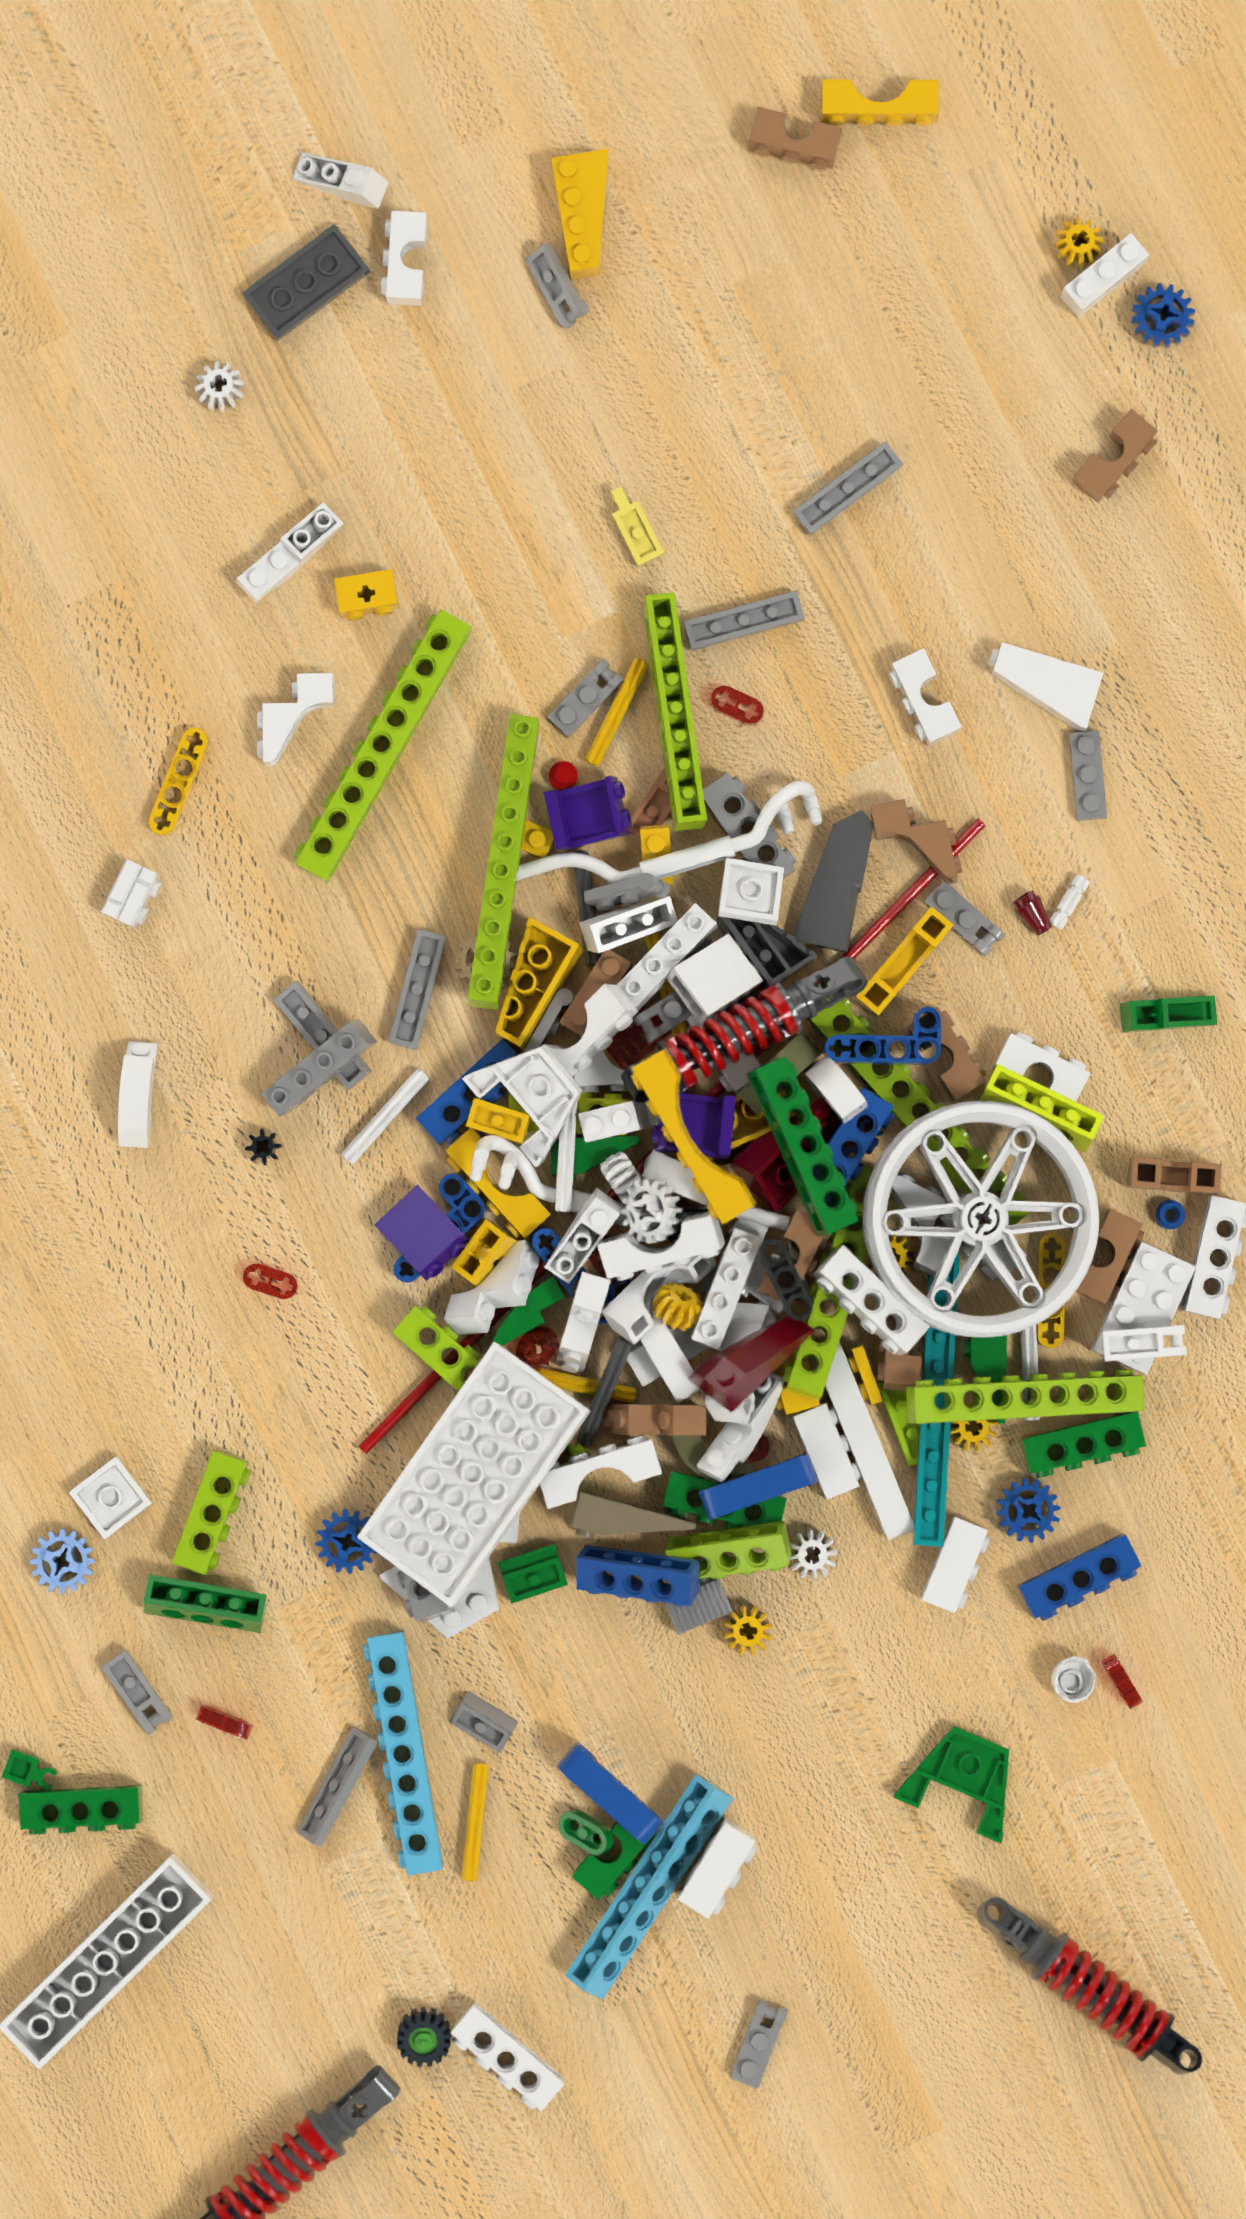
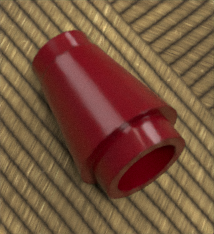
(1032, 911)

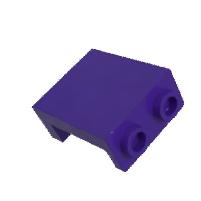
(588, 813)
(708, 1123)
(422, 1233)

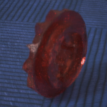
(527, 1350)

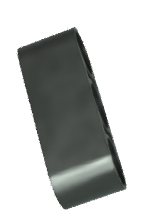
(797, 1290)

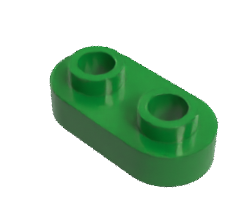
(588, 1832)

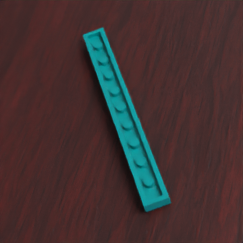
(934, 1437)

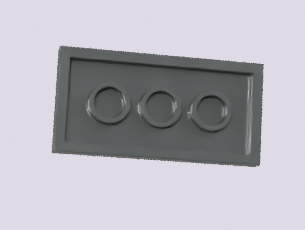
(306, 282)

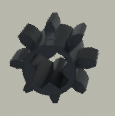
(271, 1145)

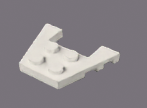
(539, 1087)
(473, 1605)

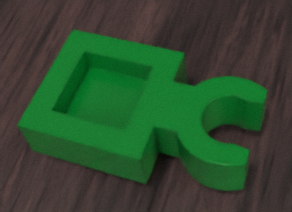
(24, 1768)

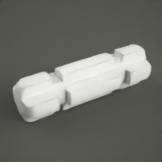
(1069, 902)

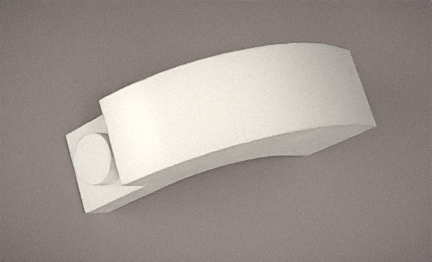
(836, 1089)
(136, 1094)
(668, 1168)
(669, 1360)

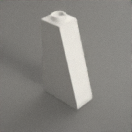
(1051, 683)

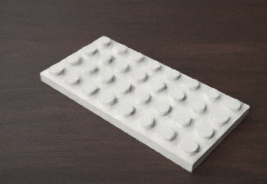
(473, 1474)

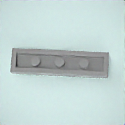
(848, 488)
(744, 620)
(417, 989)
(317, 1028)
(337, 1786)

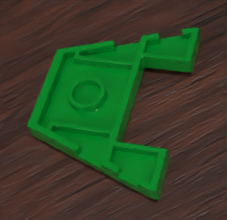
(967, 1766)

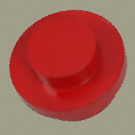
(563, 775)

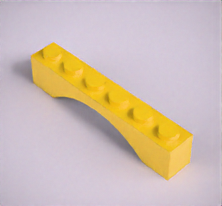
(724, 1190)

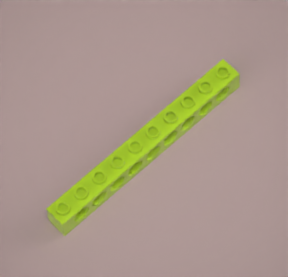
(438, 625)
(503, 862)
(917, 1094)

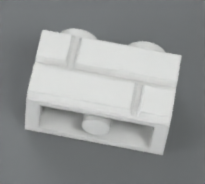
(131, 894)

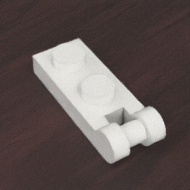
(1142, 1343)

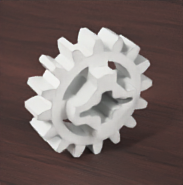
(651, 1210)

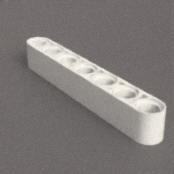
(867, 1449)

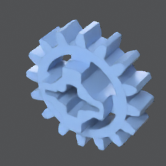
(50, 1556)

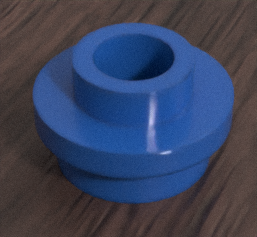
(1179, 1214)

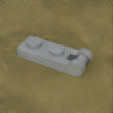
(556, 286)
(584, 699)
(626, 892)
(965, 917)
(670, 1011)
(550, 1022)
(136, 1691)
(758, 2044)

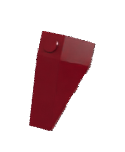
(765, 1168)
(744, 1365)

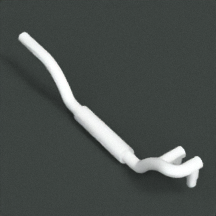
(693, 856)
(515, 1159)

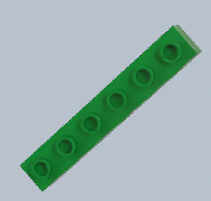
(788, 1137)

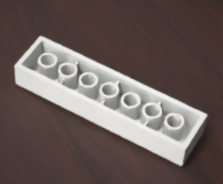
(106, 1961)

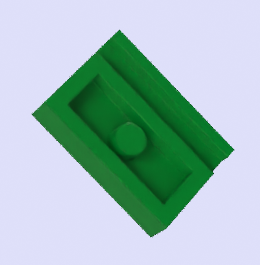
(532, 1573)

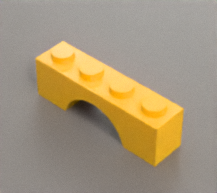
(845, 104)
(904, 962)
(522, 1212)

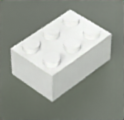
(717, 1868)

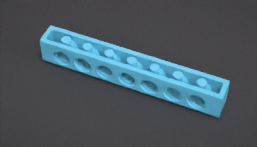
(430, 1856)
(649, 1887)

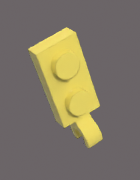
(635, 529)

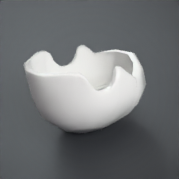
(1073, 1679)

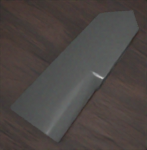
(835, 889)

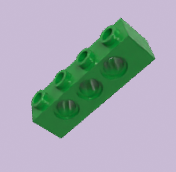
(1126, 1425)
(681, 1484)
(204, 1603)
(126, 1797)

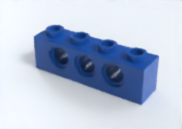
(433, 1116)
(850, 1167)
(650, 1568)
(1035, 1589)

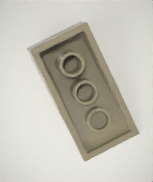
(609, 1516)

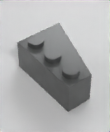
(767, 949)

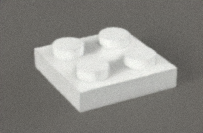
(751, 891)
(110, 1497)

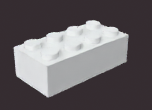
(1146, 1298)

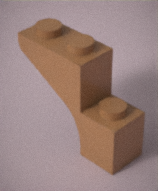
(931, 840)
(655, 1419)

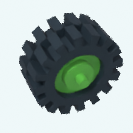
(424, 2037)

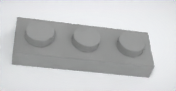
(1087, 775)

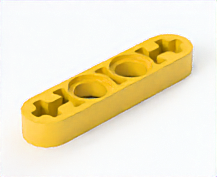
(174, 780)
(1044, 1253)

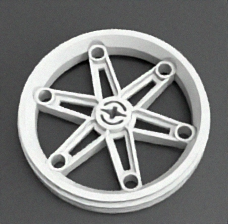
(995, 1213)

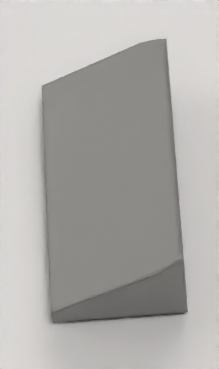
(484, 1721)

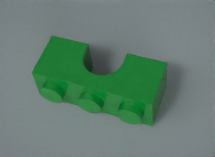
(600, 1875)

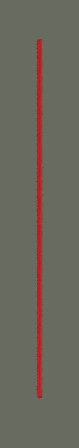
(471, 1339)

